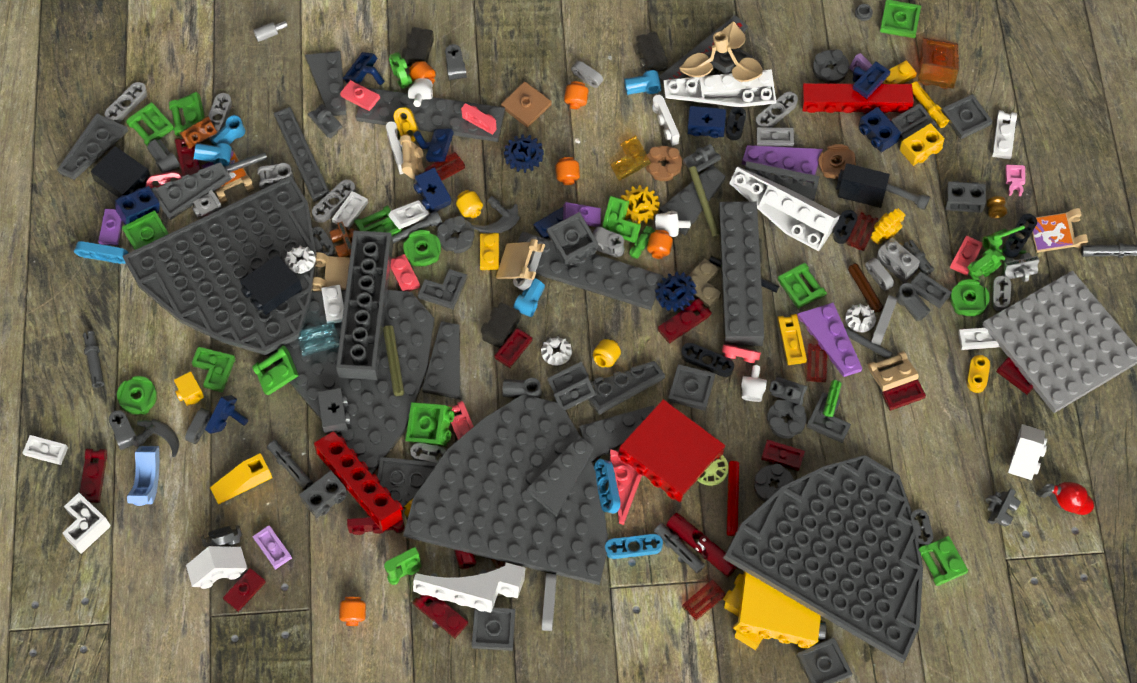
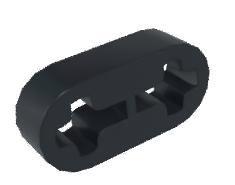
(734, 123)
(847, 227)

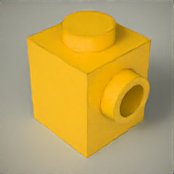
(188, 389)

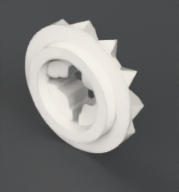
(302, 265)
(854, 322)
(557, 358)

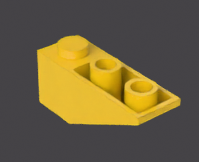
(241, 478)

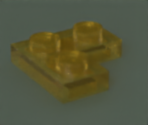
(633, 161)

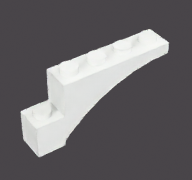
(474, 591)

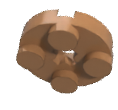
(834, 152)
(667, 154)

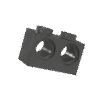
(965, 200)
(319, 490)

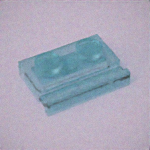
(318, 339)

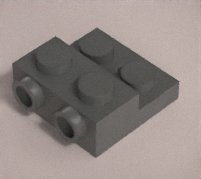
(573, 239)

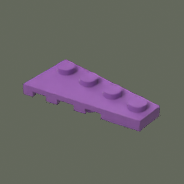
(794, 159)
(831, 335)

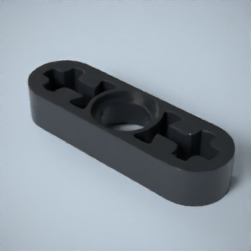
(1019, 242)
(722, 360)

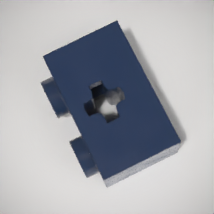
(706, 121)
(432, 181)

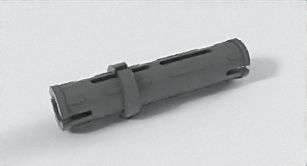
(1109, 250)
(92, 350)
(284, 458)
(679, 548)

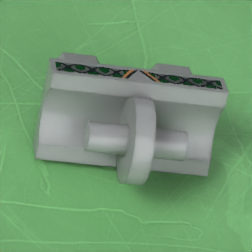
(1021, 268)

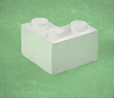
(1028, 449)
(88, 523)
(214, 564)

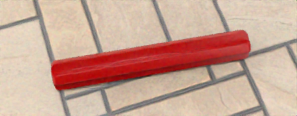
(733, 497)

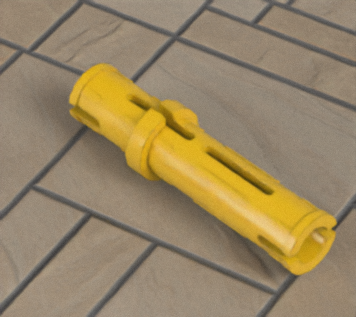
(932, 109)

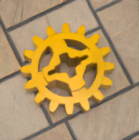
(640, 206)
(888, 226)

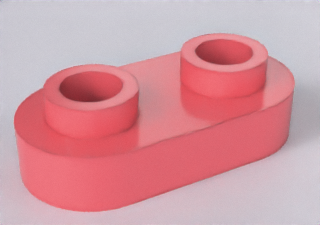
(162, 178)
(748, 354)

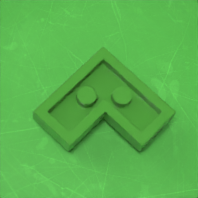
(616, 222)
(217, 363)

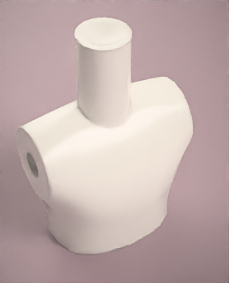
(420, 90)
(670, 223)
(753, 386)

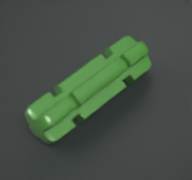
(641, 243)
(832, 398)

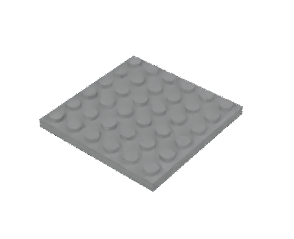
(1063, 341)

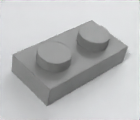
(775, 137)

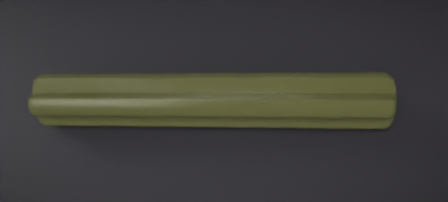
(393, 360)

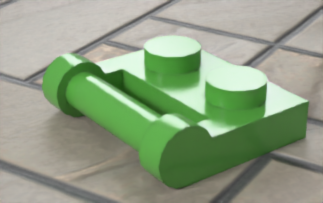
(192, 111)
(154, 120)
(384, 225)
(797, 289)
(277, 376)
(947, 557)
(408, 562)

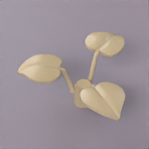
(725, 40)

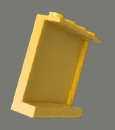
(775, 615)

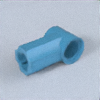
(647, 83)
(228, 133)
(214, 154)
(529, 299)

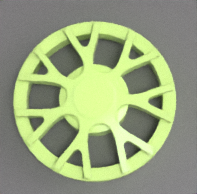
(712, 470)

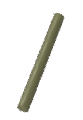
(704, 202)

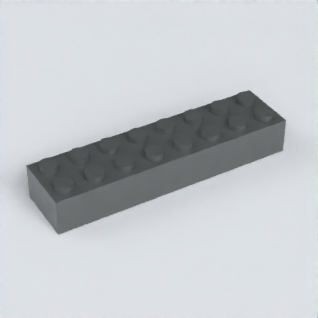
(740, 274)
(365, 305)

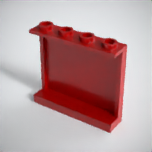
(670, 450)

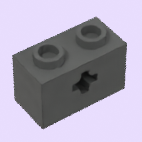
(329, 401)

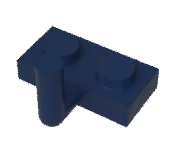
(361, 67)
(868, 81)
(438, 146)
(542, 225)
(222, 411)

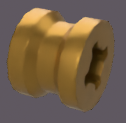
(996, 207)

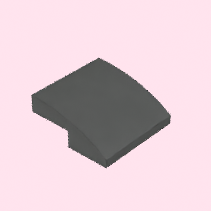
(572, 386)

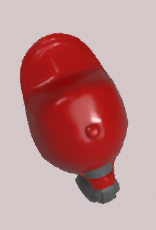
(1069, 497)

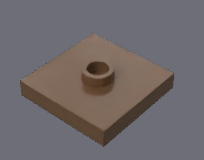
(526, 104)

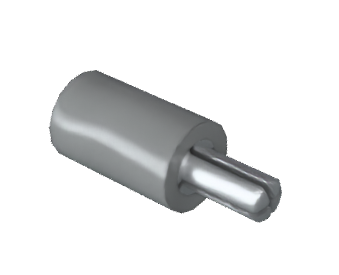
(268, 30)

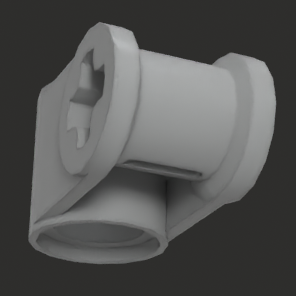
(273, 174)
(608, 241)

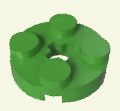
(398, 67)
(418, 257)
(986, 265)
(965, 307)
(133, 386)

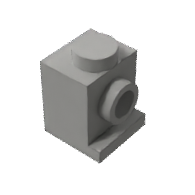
(206, 205)

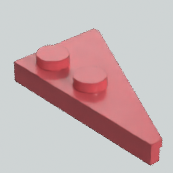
(627, 484)

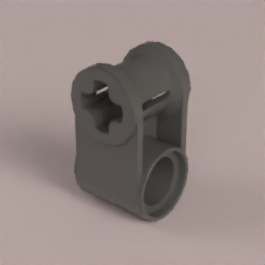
(455, 64)
(123, 432)

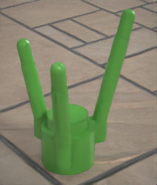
(994, 240)

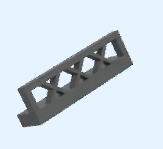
(797, 183)

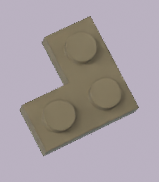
(702, 276)

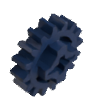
(523, 147)
(676, 291)

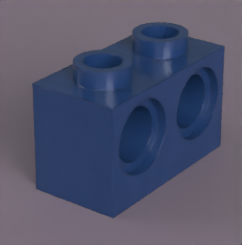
(882, 127)
(138, 208)

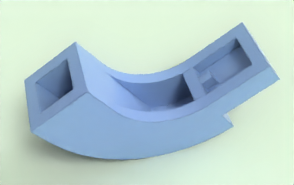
(146, 476)

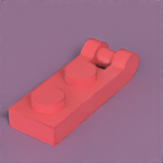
(461, 423)

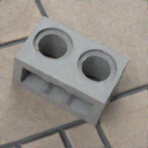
(898, 260)

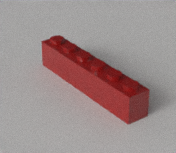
(843, 98)

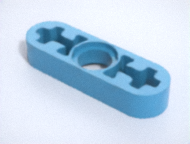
(100, 252)
(608, 499)
(649, 550)

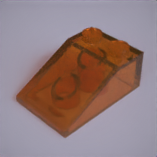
(938, 63)

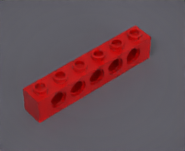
(337, 457)

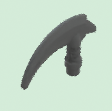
(507, 221)
(159, 428)

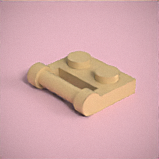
(412, 157)
(893, 376)

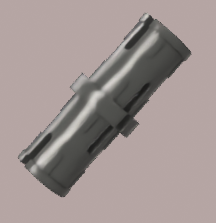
(924, 265)

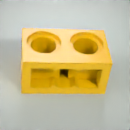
(920, 142)

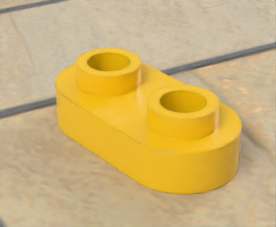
(405, 124)
(978, 372)

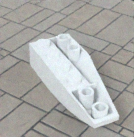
(723, 90)
(787, 209)

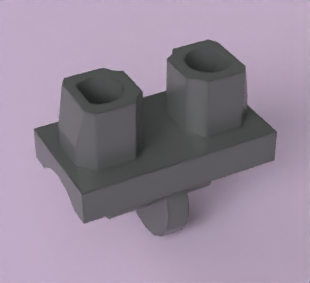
(325, 121)
(702, 158)
(788, 390)
(999, 504)

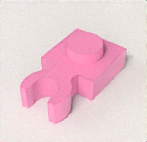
(1015, 178)

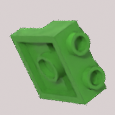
(429, 424)

